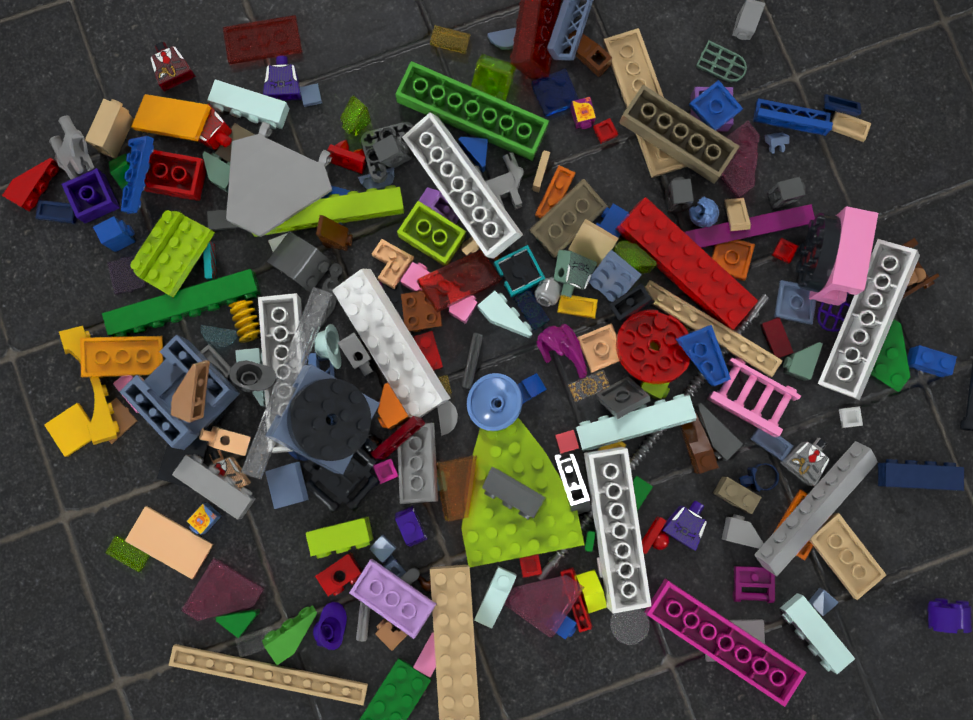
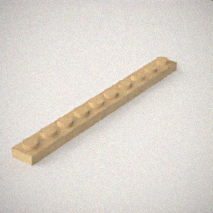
(268, 674)

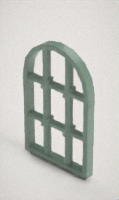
(718, 56)

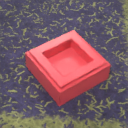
(567, 441)

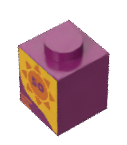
(583, 113)

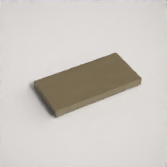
(565, 218)

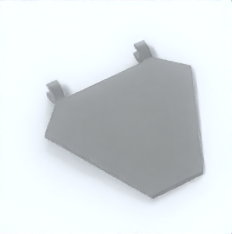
(271, 182)

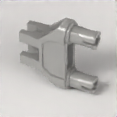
(73, 151)
(508, 183)

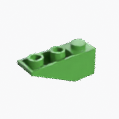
(286, 639)

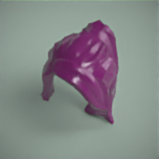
(563, 341)

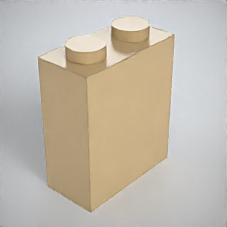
(109, 128)

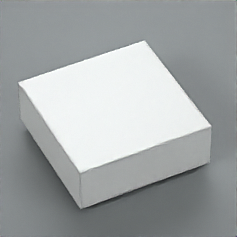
(850, 417)

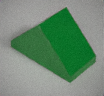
(118, 168)
(238, 622)

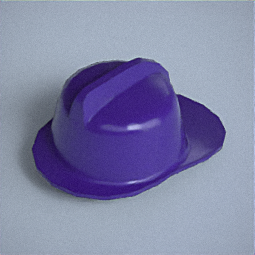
(331, 626)

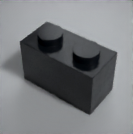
(632, 302)

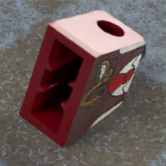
(170, 67)

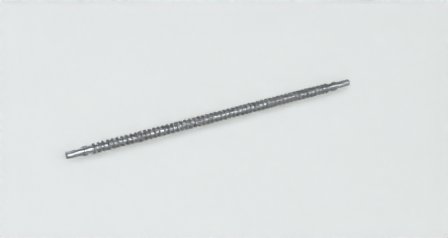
(753, 313)

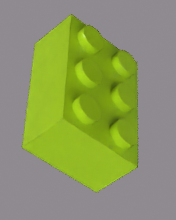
(431, 233)
(339, 537)

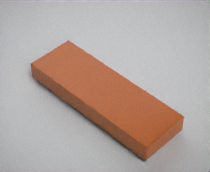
(556, 190)

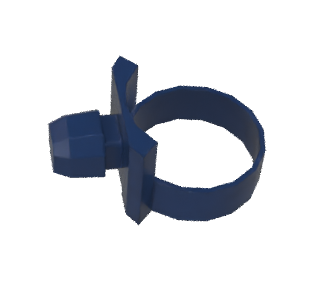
(747, 481)

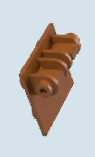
(419, 312)

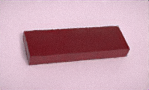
(398, 438)

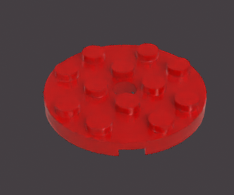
(649, 364)

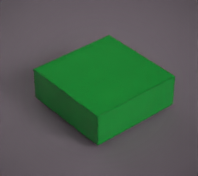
(590, 541)

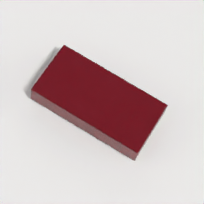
(776, 338)

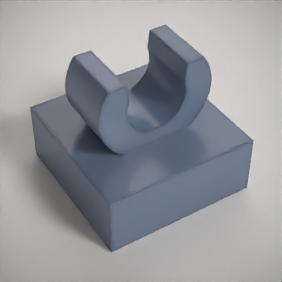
(777, 139)

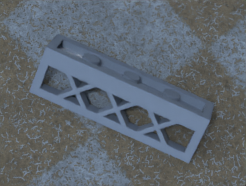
(564, 26)

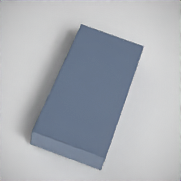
(774, 445)

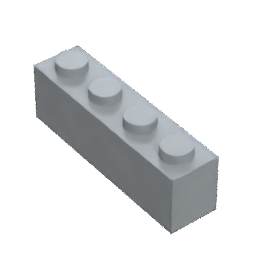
(214, 486)

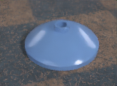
(484, 398)

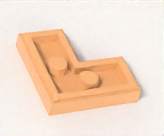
(396, 263)

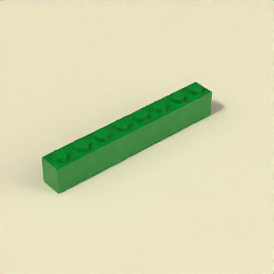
(186, 302)

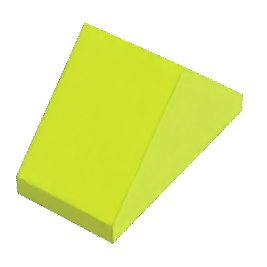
(592, 592)

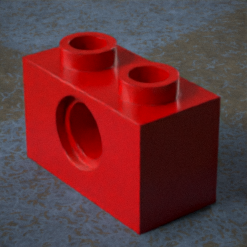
(328, 577)

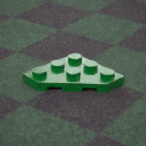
(892, 360)

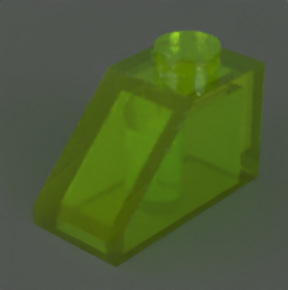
(355, 116)

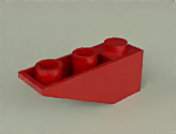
(30, 185)

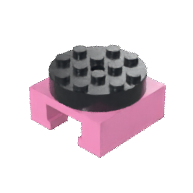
(837, 255)

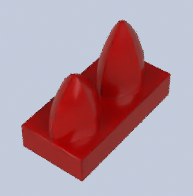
(343, 157)

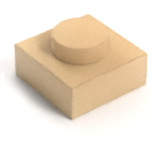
(470, 246)

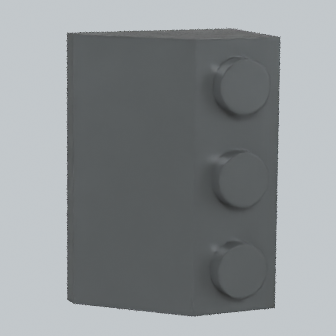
(513, 493)

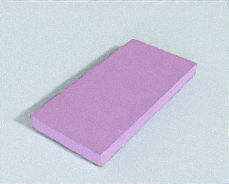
(392, 598)

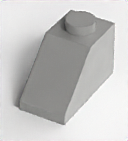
(748, 19)
(741, 532)

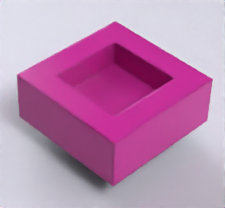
(385, 471)

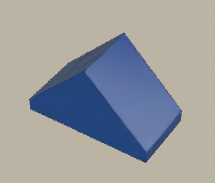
(475, 149)

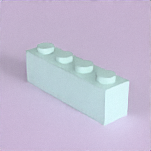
(248, 104)
(817, 633)

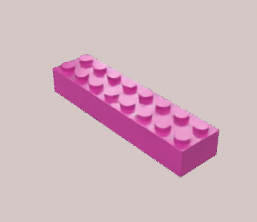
(725, 642)

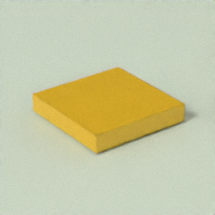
(70, 429)

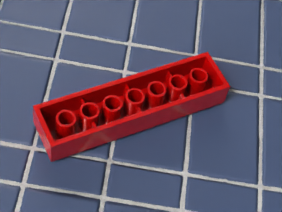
(687, 264)

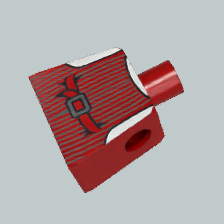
(215, 131)

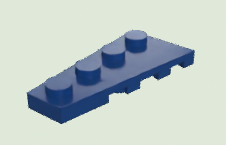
(139, 165)

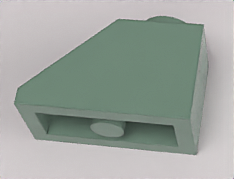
(802, 363)

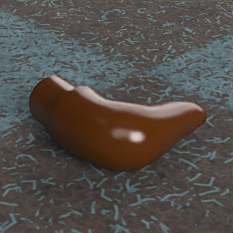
(426, 585)

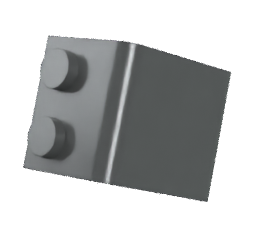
(300, 261)

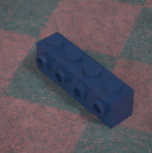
(921, 476)

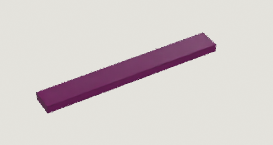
(759, 225)

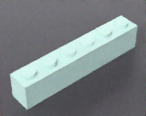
(636, 423)

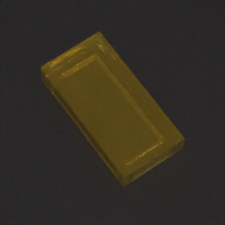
(449, 39)

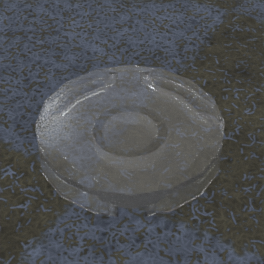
(629, 626)

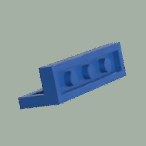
(790, 119)

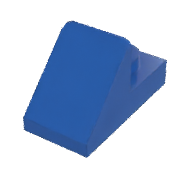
(531, 387)

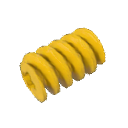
(244, 320)

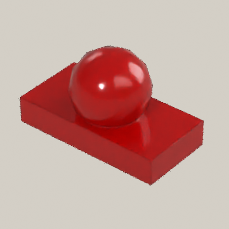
(655, 537)

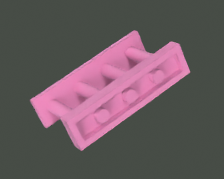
(754, 416)

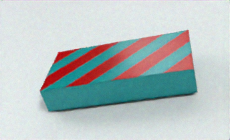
(210, 262)

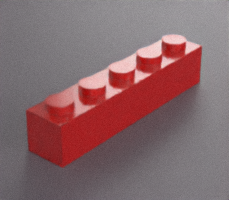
(579, 608)

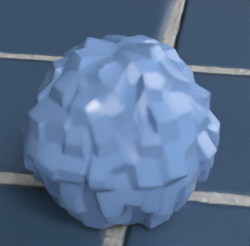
(705, 213)

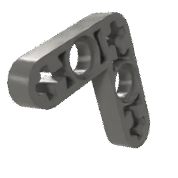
(369, 150)

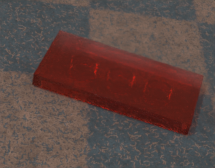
(262, 39)
(458, 280)

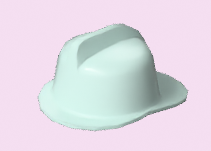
(327, 345)

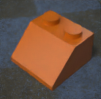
(390, 409)

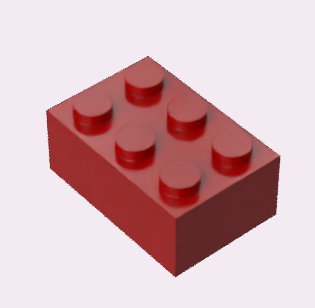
(175, 175)

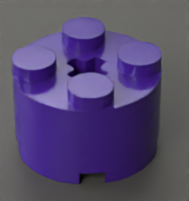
(949, 616)

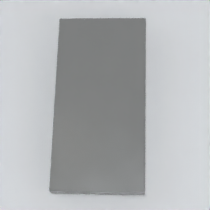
(418, 467)

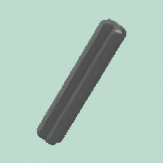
(472, 360)

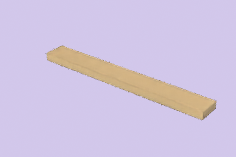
(725, 336)

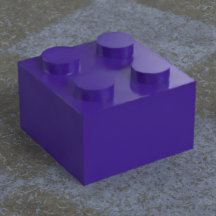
(90, 196)

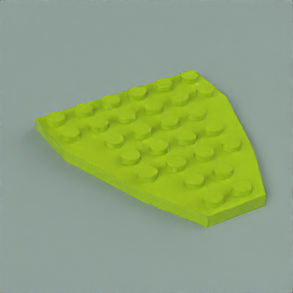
(501, 534)

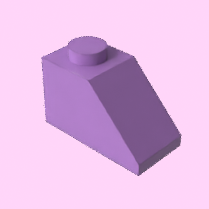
(438, 203)

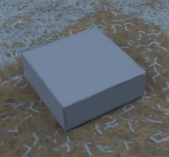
(311, 95)

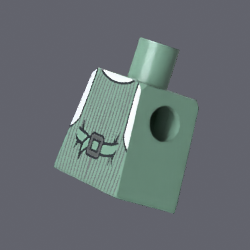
(573, 271)

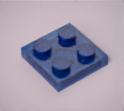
(554, 92)

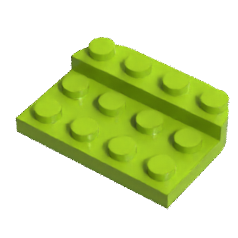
(171, 251)

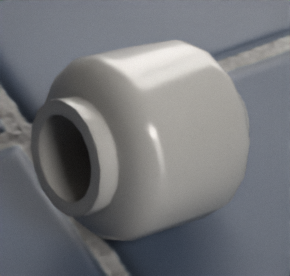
(548, 292)

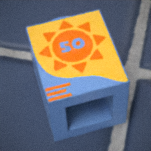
(203, 519)

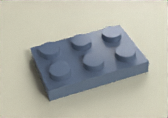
(614, 276)

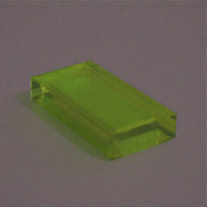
(127, 553)

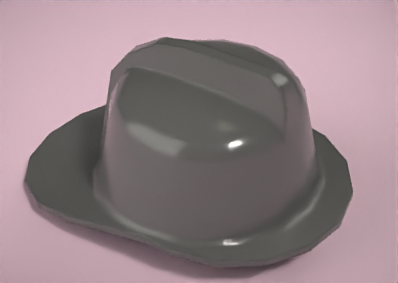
(252, 376)

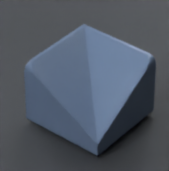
(382, 548)
(822, 601)

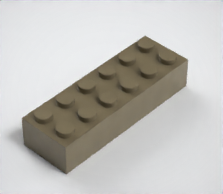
(678, 134)

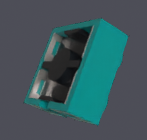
(519, 271)

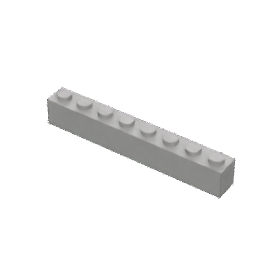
(816, 508)

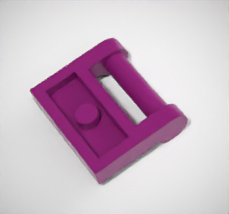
(753, 577)

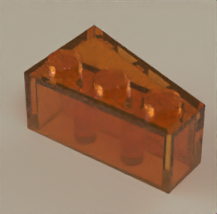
(455, 486)

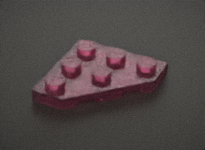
(741, 169)
(221, 592)
(545, 602)

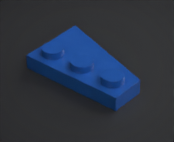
(706, 354)

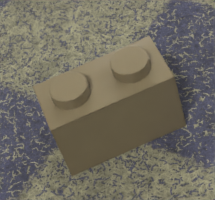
(737, 495)

